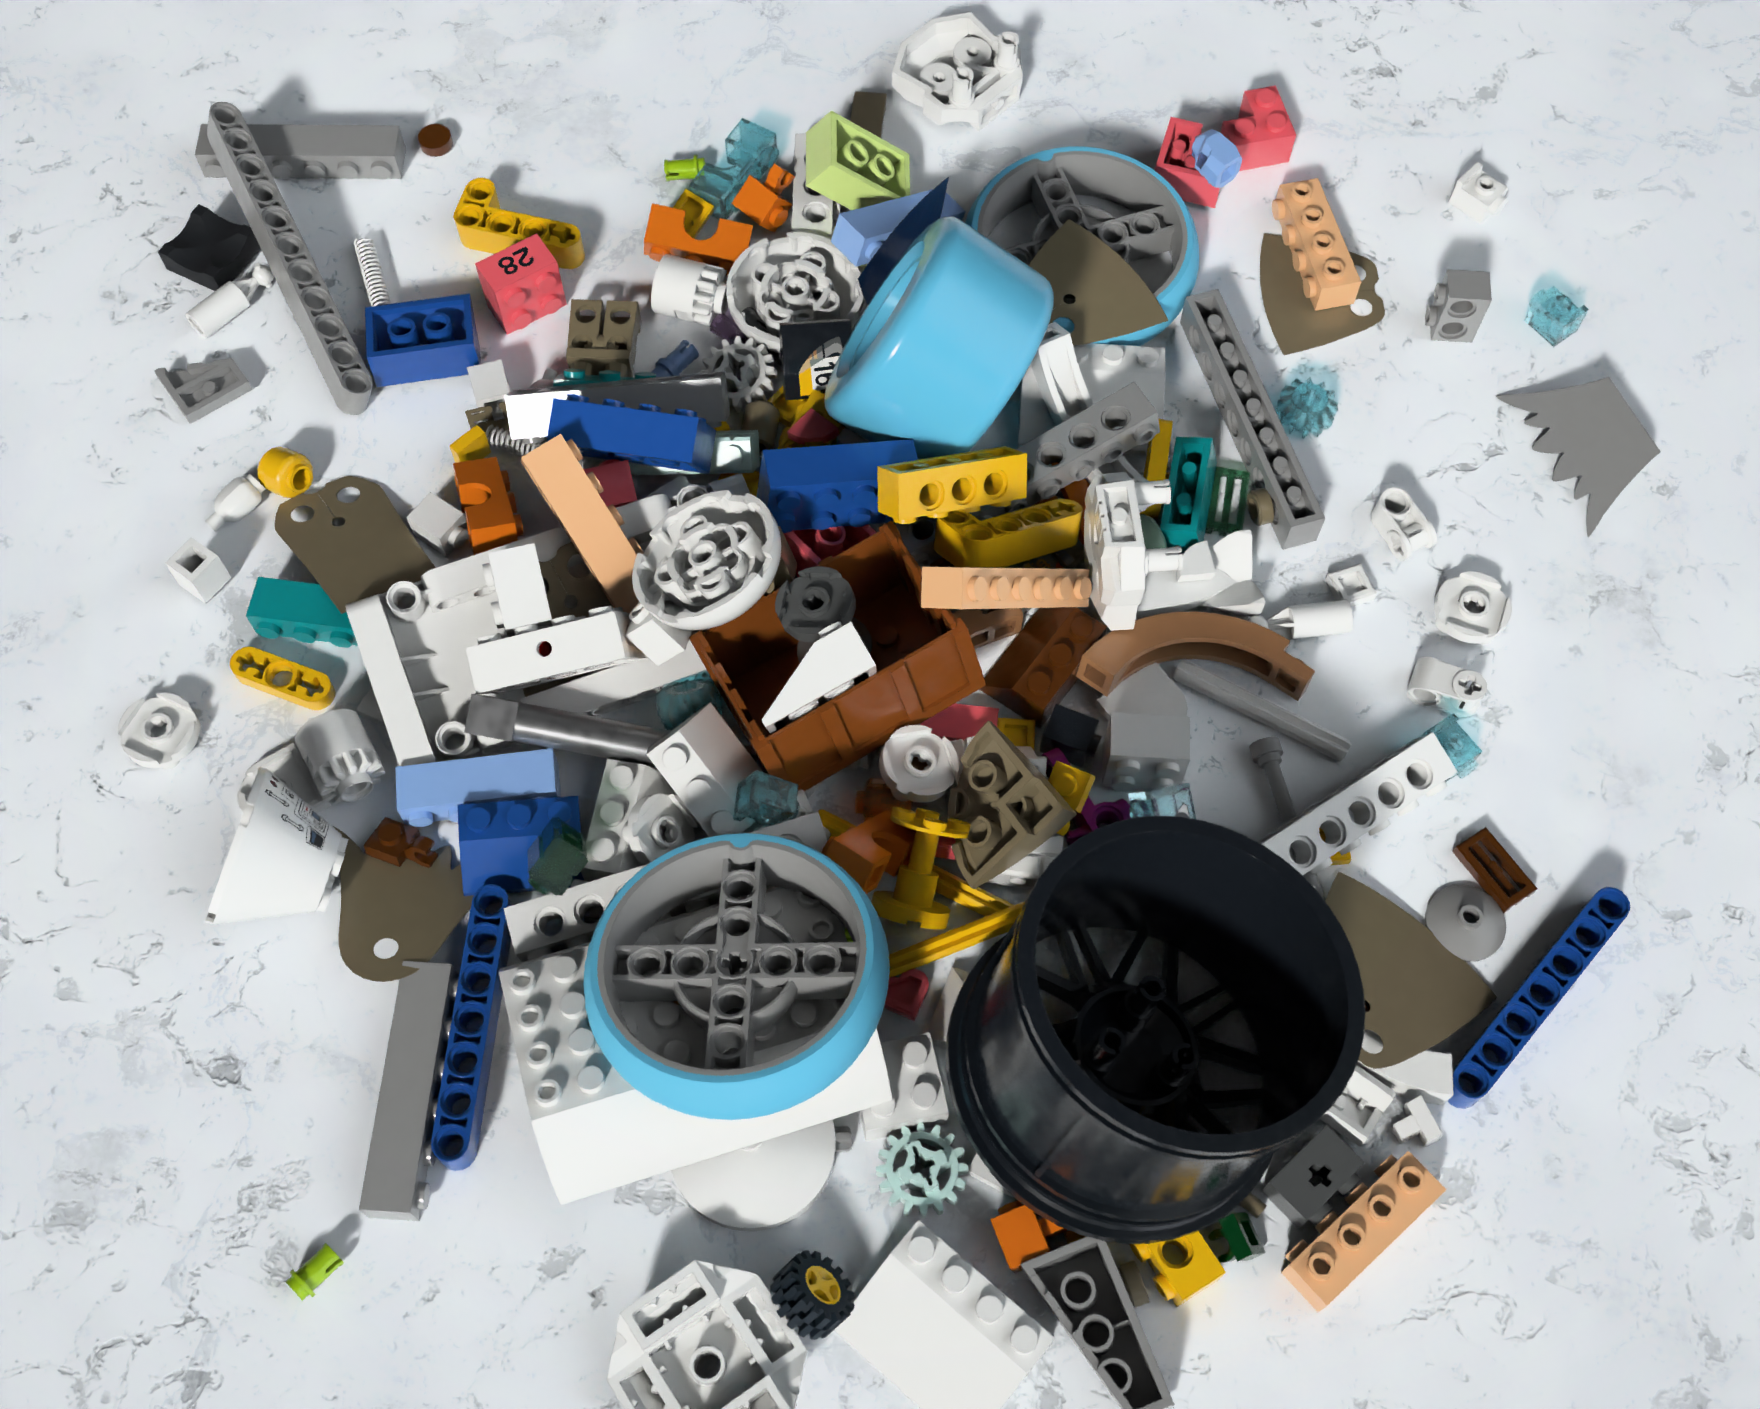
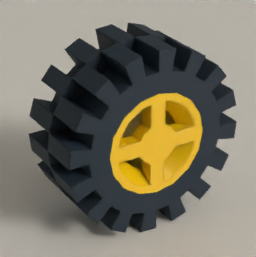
(812, 1295)

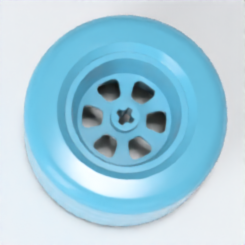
(941, 343)

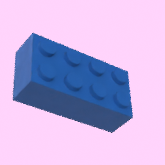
(634, 435)
(827, 483)

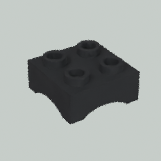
(209, 249)

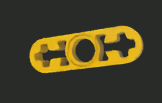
(1157, 460)
(273, 665)

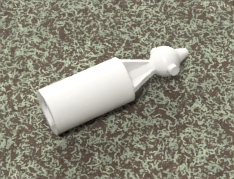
(227, 301)
(1310, 619)

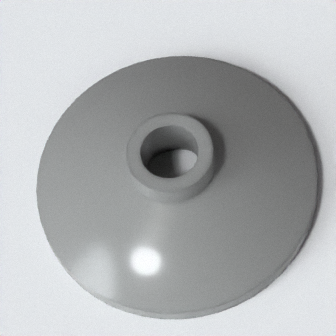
(1464, 939)

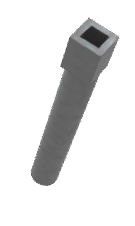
(562, 729)

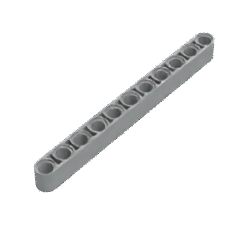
(289, 259)

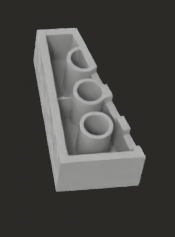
(1098, 1315)

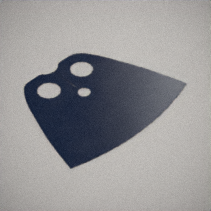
(900, 239)

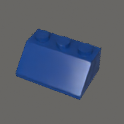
(421, 340)
(498, 835)

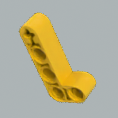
(491, 229)
(1009, 536)

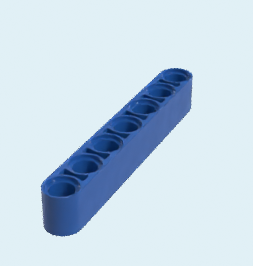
(1550, 984)
(476, 1043)

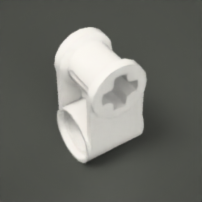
(1405, 528)
(1444, 687)

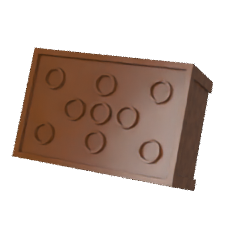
(919, 656)

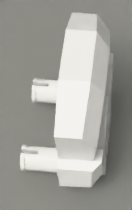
(959, 70)
(1117, 548)

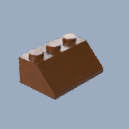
(1043, 662)

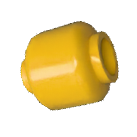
(285, 472)

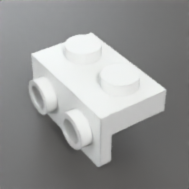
(1359, 1106)

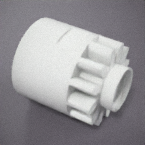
(689, 290)
(339, 755)

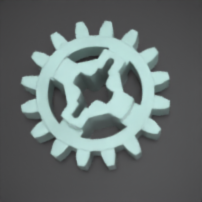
(904, 1178)

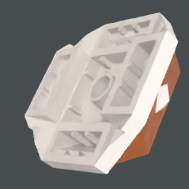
(700, 1315)

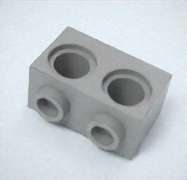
(1459, 305)

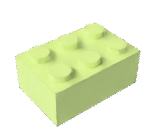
(854, 164)

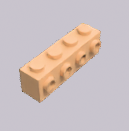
(1316, 244)
(1362, 1231)

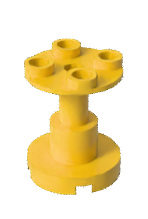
(916, 881)

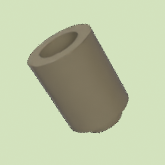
(762, 417)

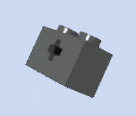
(1291, 1186)

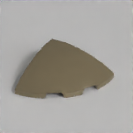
(1005, 803)

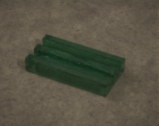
(1224, 527)

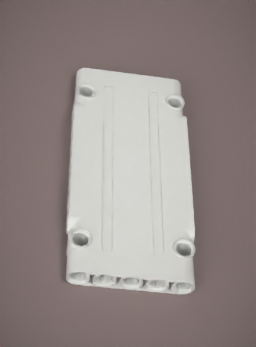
(421, 658)

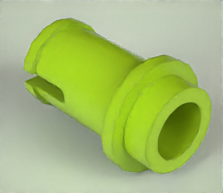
(683, 168)
(314, 1272)

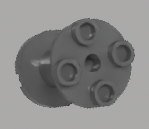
(816, 602)

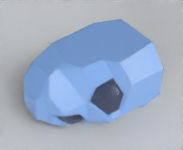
(1216, 158)

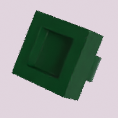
(1241, 1236)

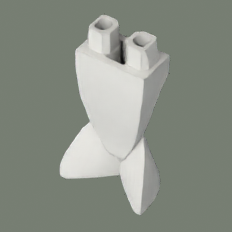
(1228, 591)

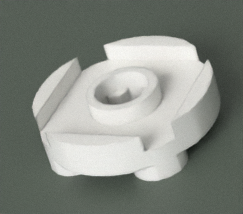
(1468, 626)
(172, 746)
(915, 784)
(644, 822)

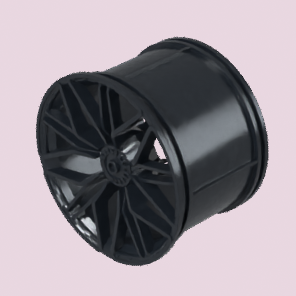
(1064, 1100)

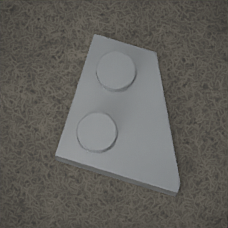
(204, 386)

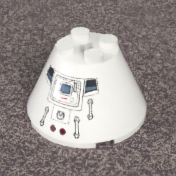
(278, 857)

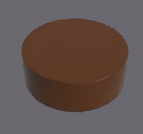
(435, 140)

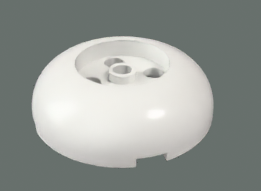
(781, 281)
(718, 561)

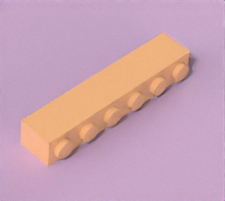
(585, 517)
(1004, 587)

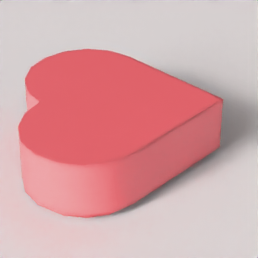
(907, 993)

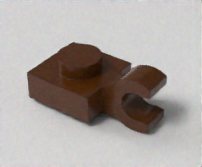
(397, 842)

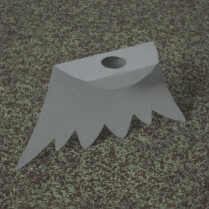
(1597, 436)

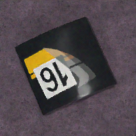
(810, 354)

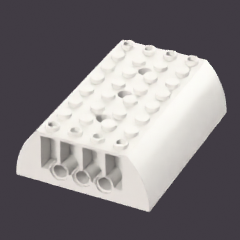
(603, 1130)

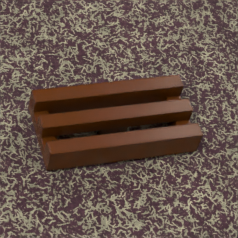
(1511, 896)

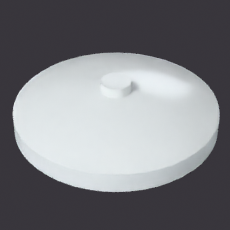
(761, 1182)

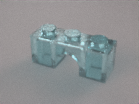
(751, 152)

